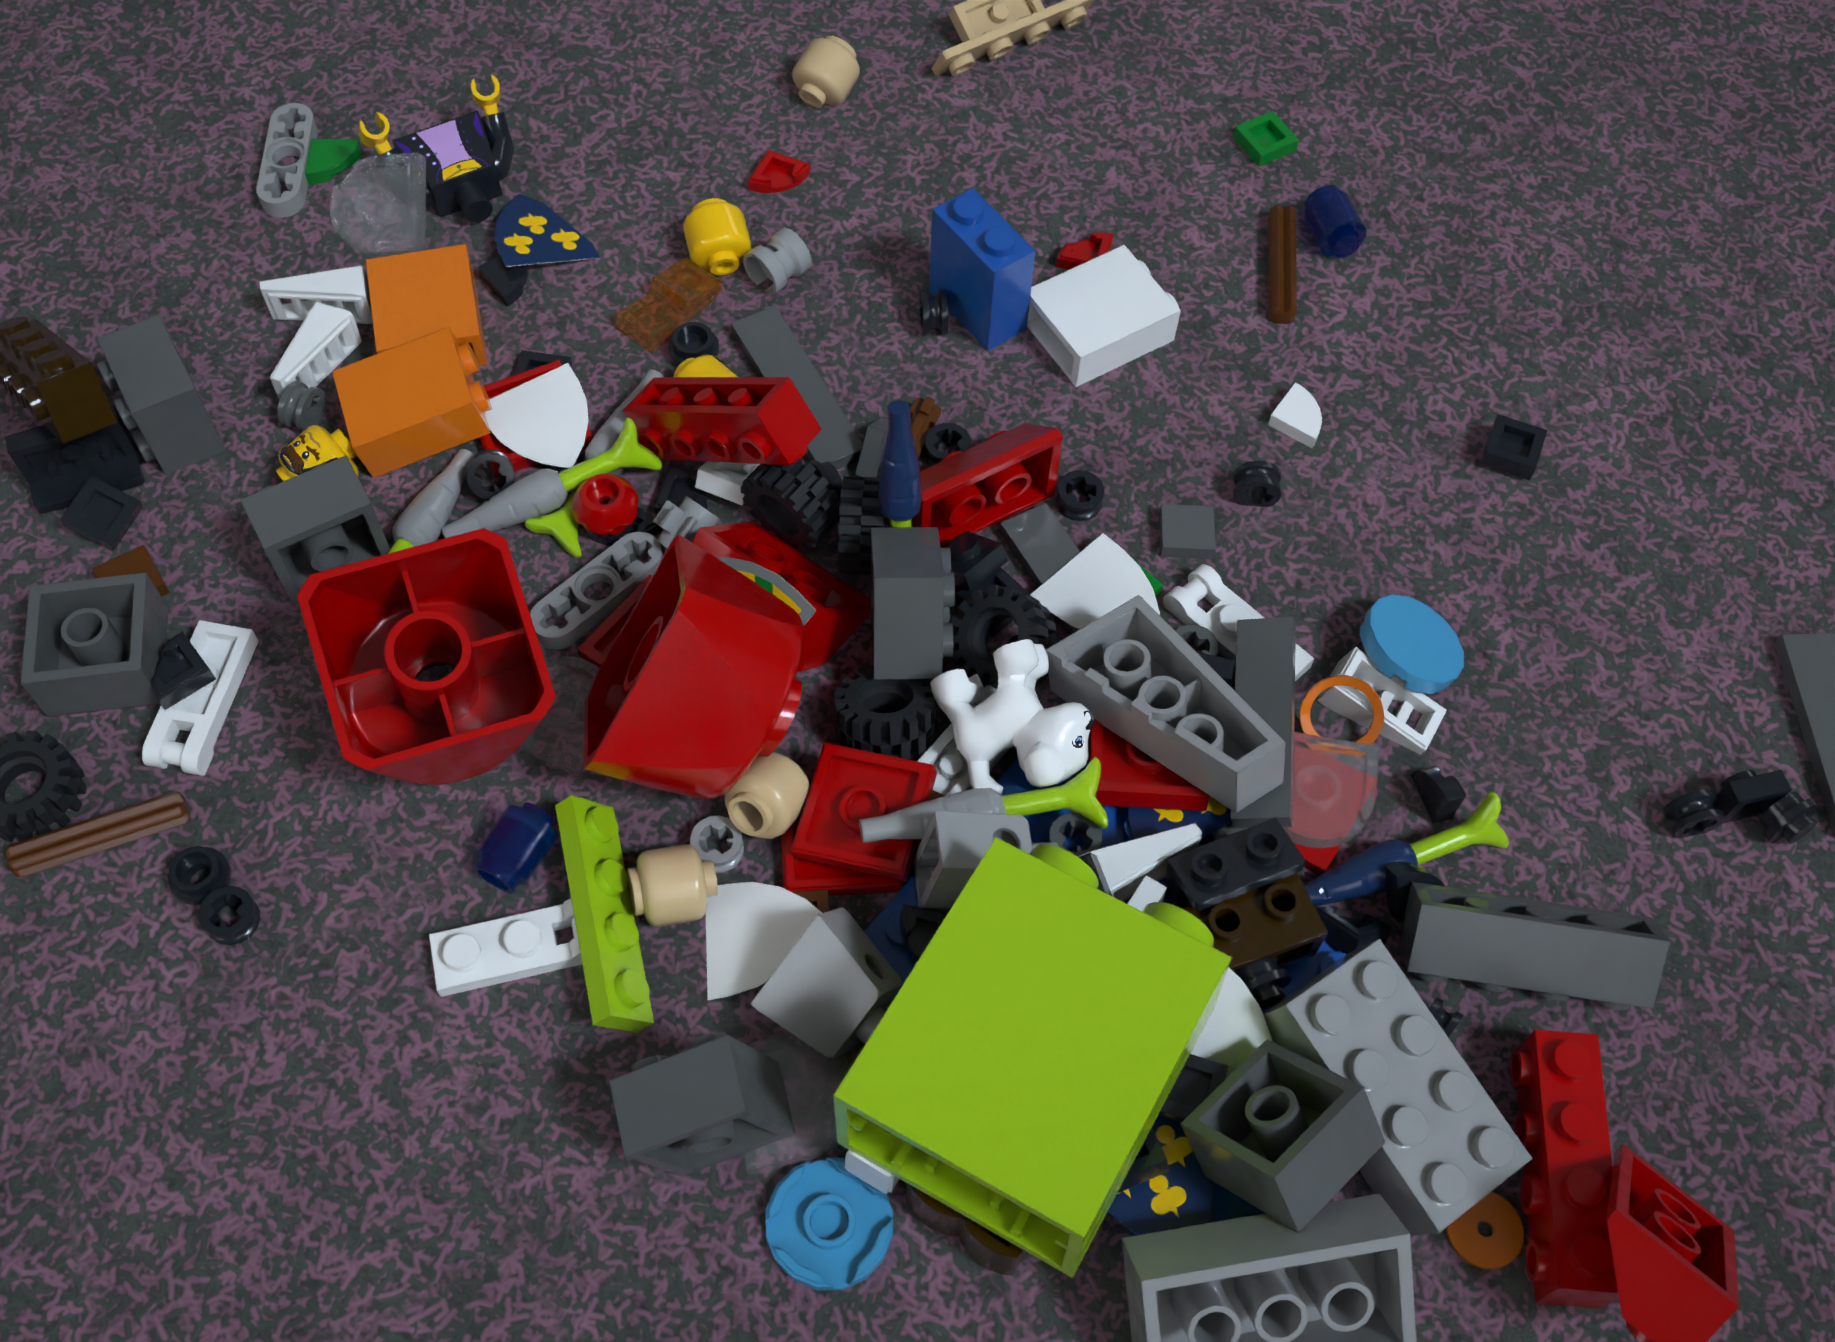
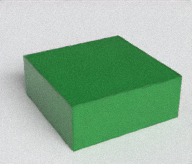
(1265, 138)

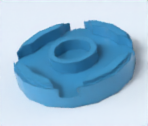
(1412, 643)
(835, 1248)

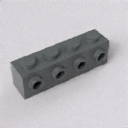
(1532, 946)

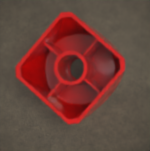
(416, 610)
(694, 679)

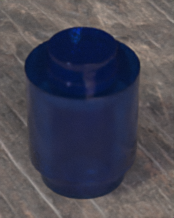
(1334, 221)
(515, 847)

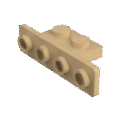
(995, 25)

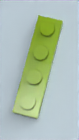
(604, 916)

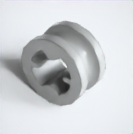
(720, 828)

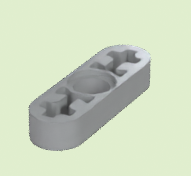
(281, 145)
(598, 570)

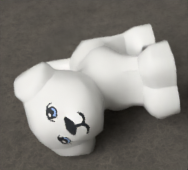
(1047, 740)

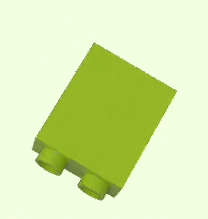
(1032, 1049)

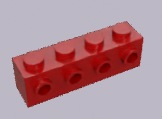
(723, 419)
(1570, 1168)

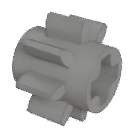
(683, 520)

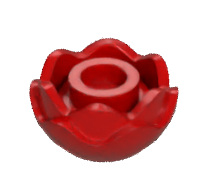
(609, 517)

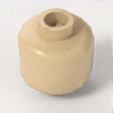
(826, 72)
(768, 797)
(671, 885)

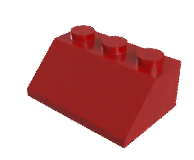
(990, 481)
(837, 604)
(1668, 1256)

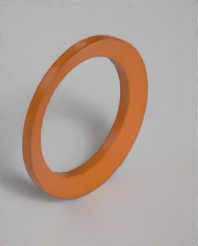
(1378, 711)

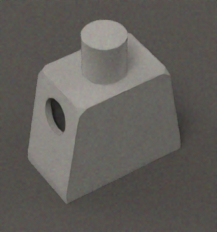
(954, 849)
(830, 986)

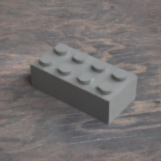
(1438, 1122)
(1267, 1283)

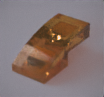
(675, 299)

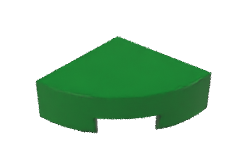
(330, 157)

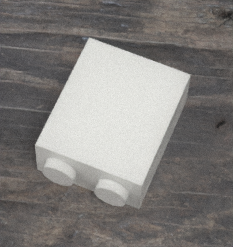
(1101, 315)

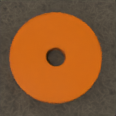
(1489, 1251)

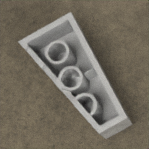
(1168, 703)

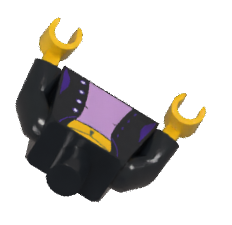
(462, 156)

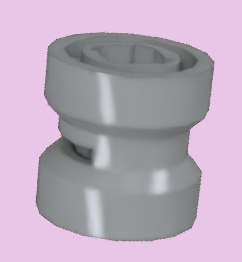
(780, 259)

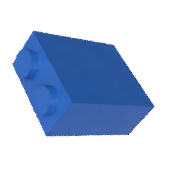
(981, 267)

